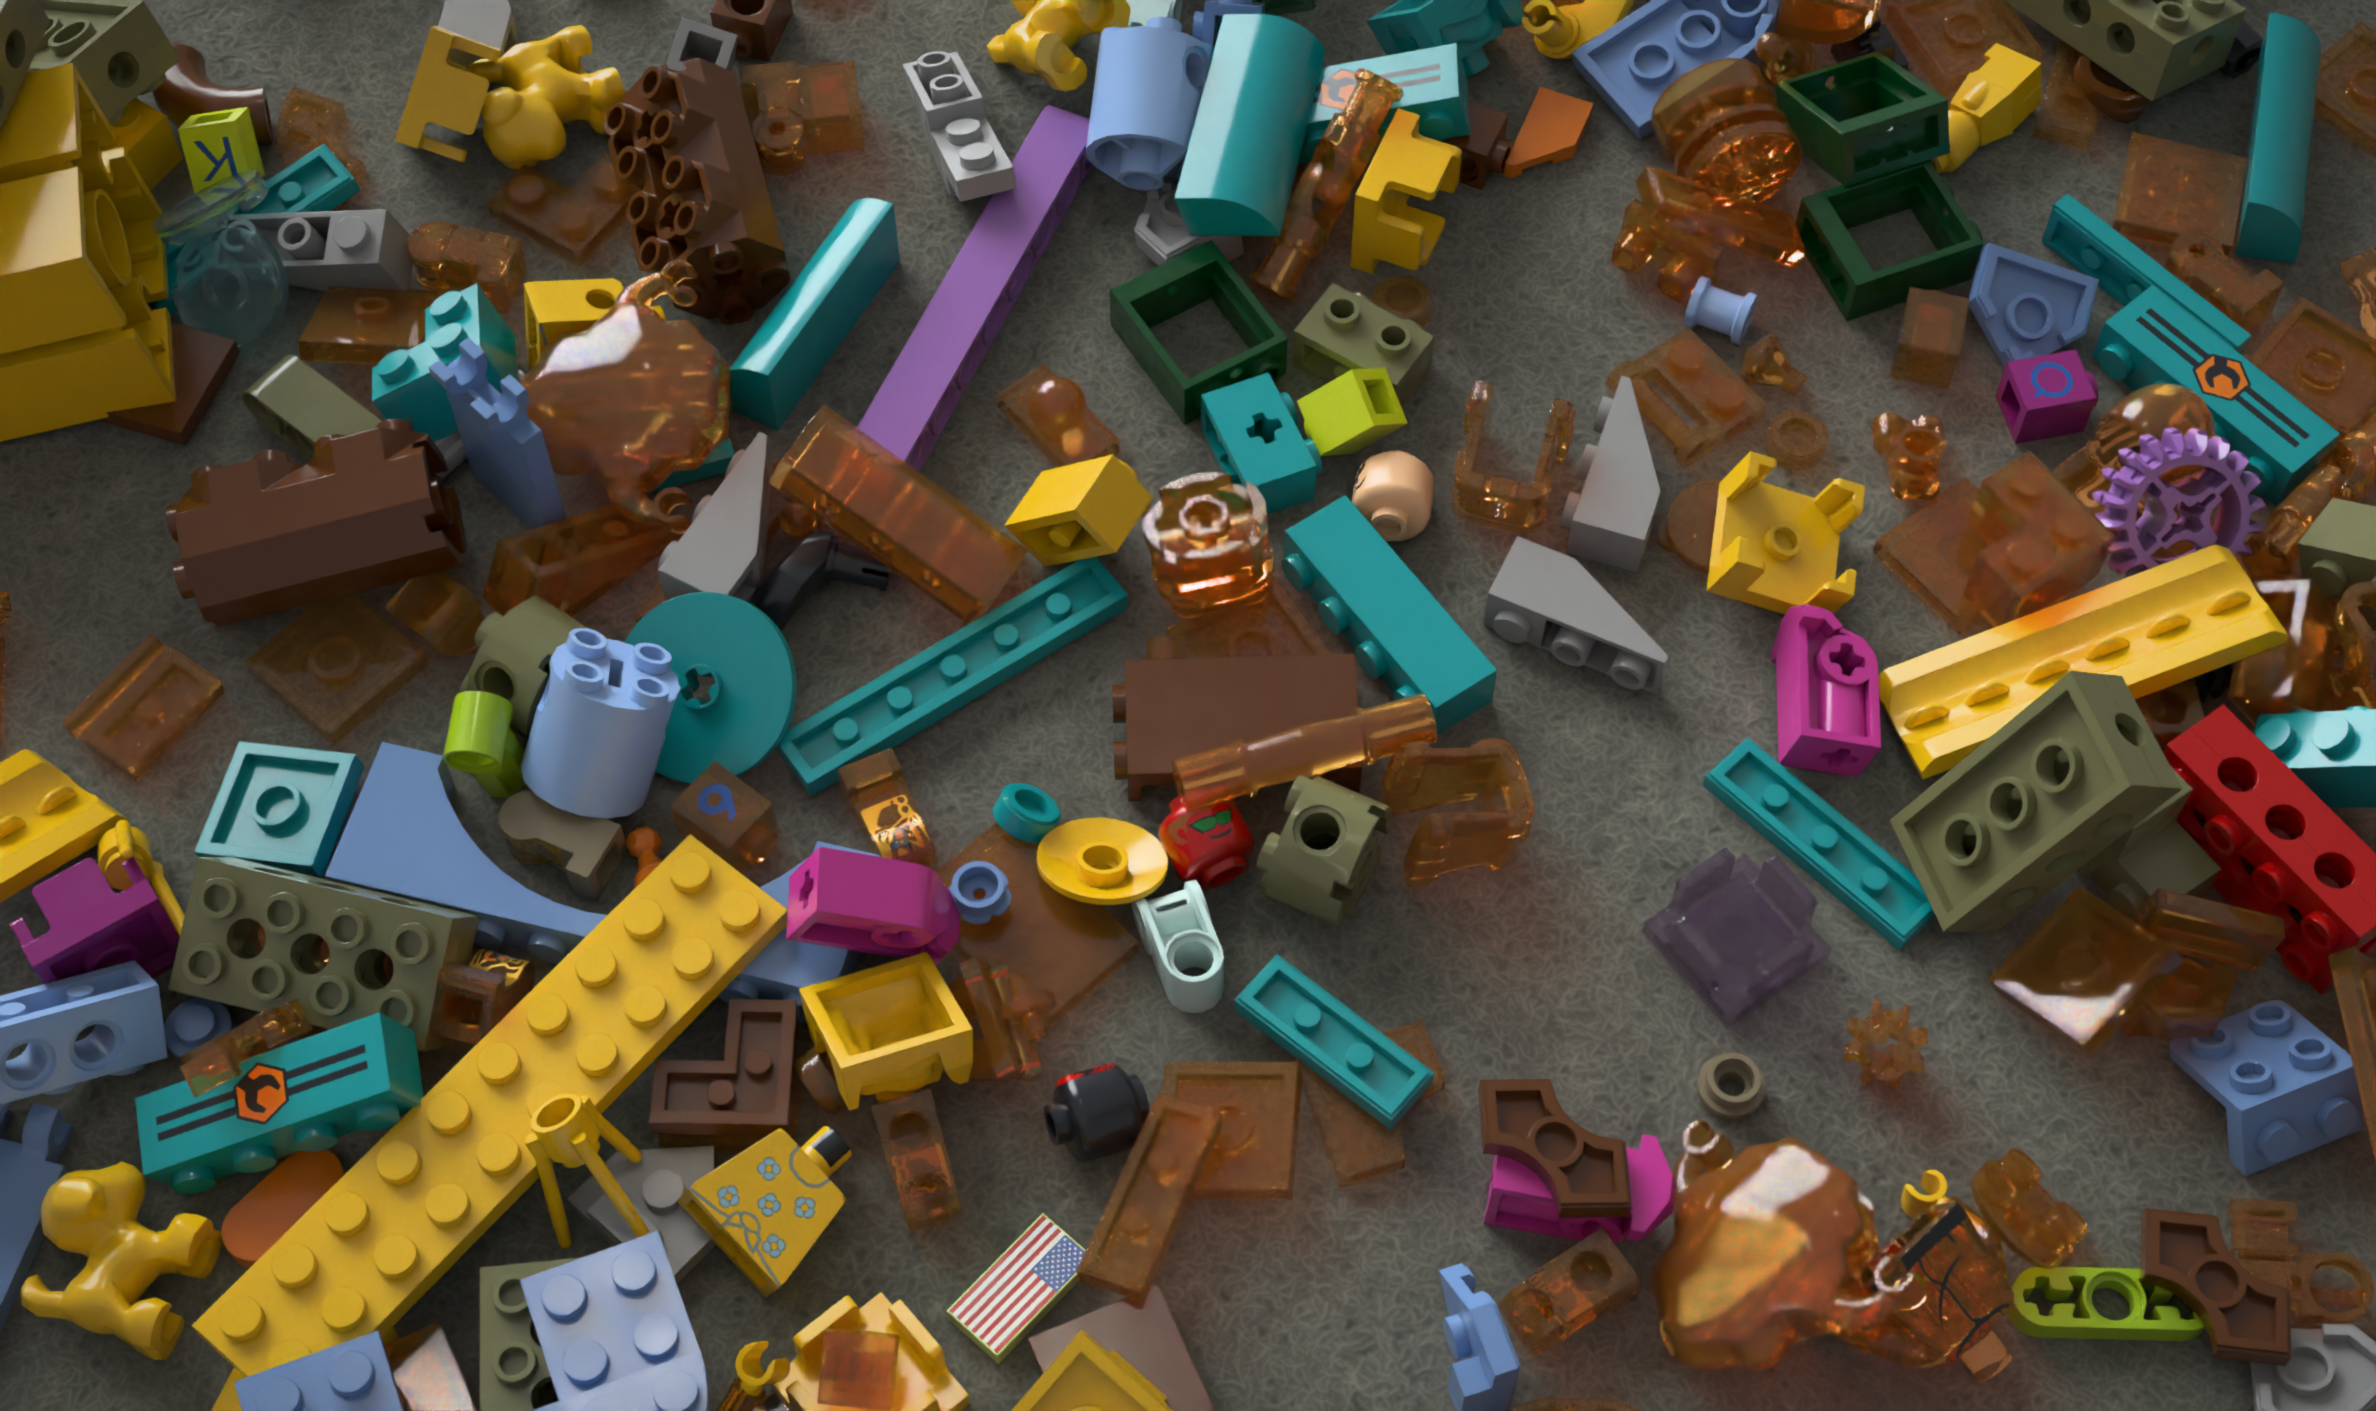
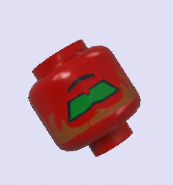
(1207, 842)

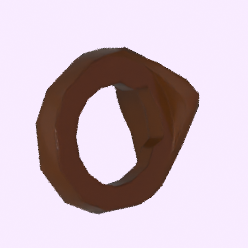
(2113, 102)

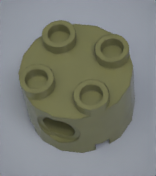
(517, 656)
(1329, 879)

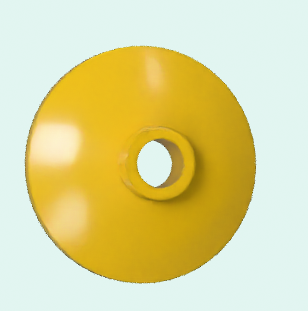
(1102, 861)

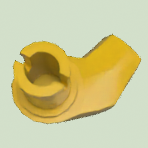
(1568, 27)

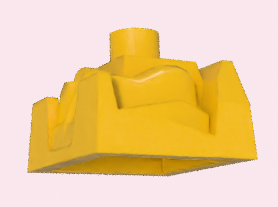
(889, 1029)

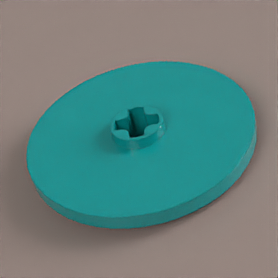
(752, 687)

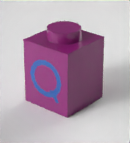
(2046, 396)

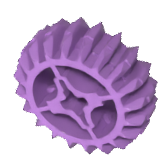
(2219, 483)

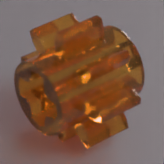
(1893, 1059)

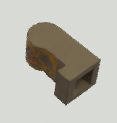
(579, 845)

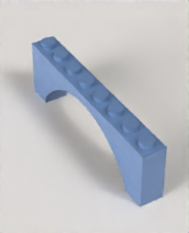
(413, 847)

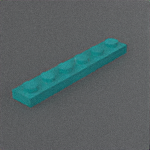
(952, 672)

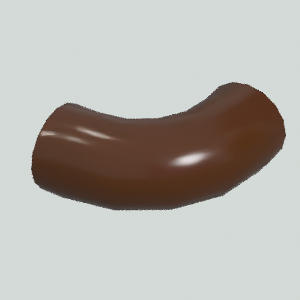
(190, 93)

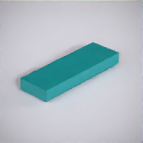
(1333, 1041)

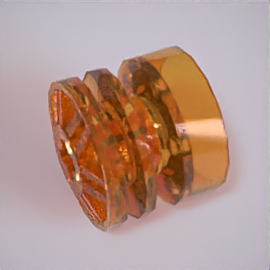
(1727, 130)

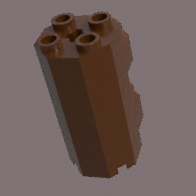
(702, 188)
(301, 534)

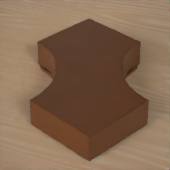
(1579, 1168)
(2240, 1312)

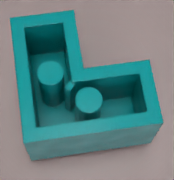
(403, 381)

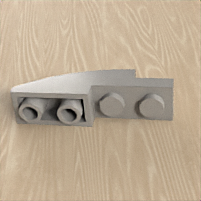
(957, 127)

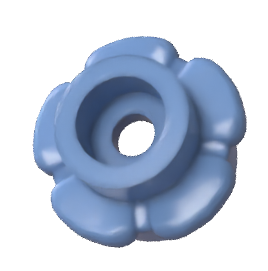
(980, 877)

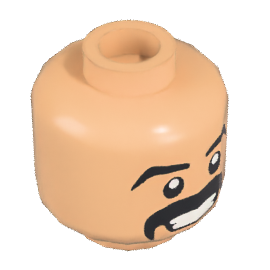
(1394, 492)

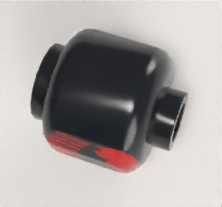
(1097, 1112)

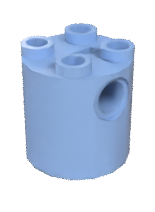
(1146, 101)
(600, 725)

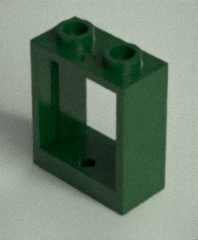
(1867, 119)
(1843, 268)
(1176, 288)

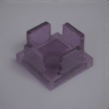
(1738, 932)

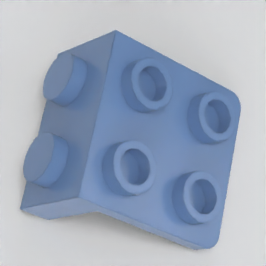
(2279, 1083)

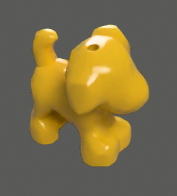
(1051, 28)
(540, 94)
(97, 1217)

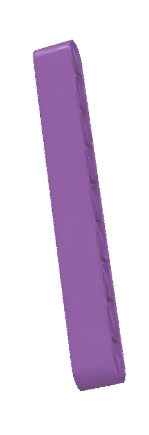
(980, 289)

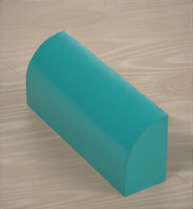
(1249, 127)
(2279, 142)
(816, 313)

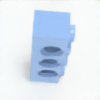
(50, 1016)

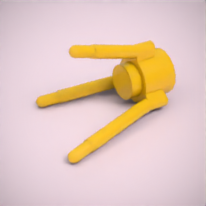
(127, 842)
(568, 1133)

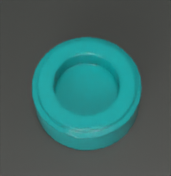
(1026, 812)

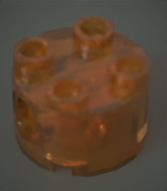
(1209, 544)

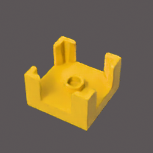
(1778, 543)

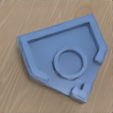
(2028, 303)
(1480, 1340)

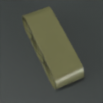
(304, 405)

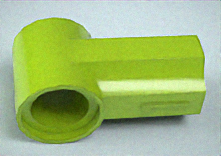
(484, 744)

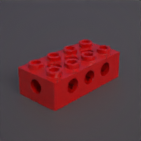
(2292, 839)

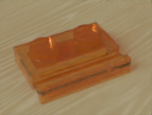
(143, 707)

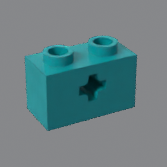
(1258, 441)

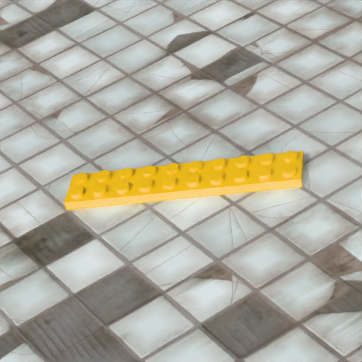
(462, 1152)

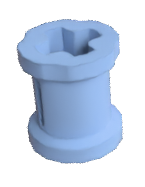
(1720, 310)

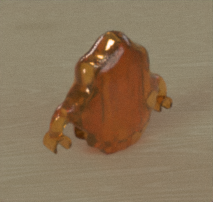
(634, 399)
(1768, 1255)

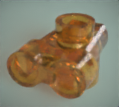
(1911, 453)

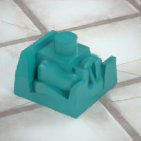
(1434, 23)

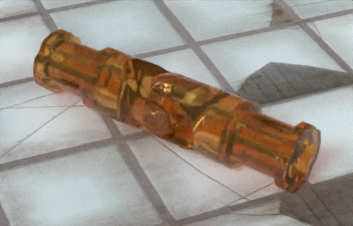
(1330, 177)
(2343, 473)

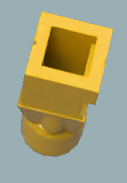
(1991, 104)

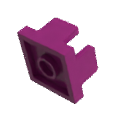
(97, 926)

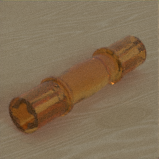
(1302, 750)

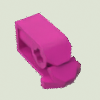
(1825, 694)
(871, 906)
(1524, 1202)

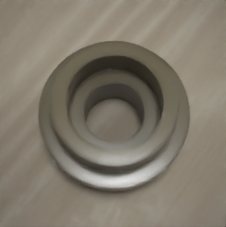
(1735, 1068)

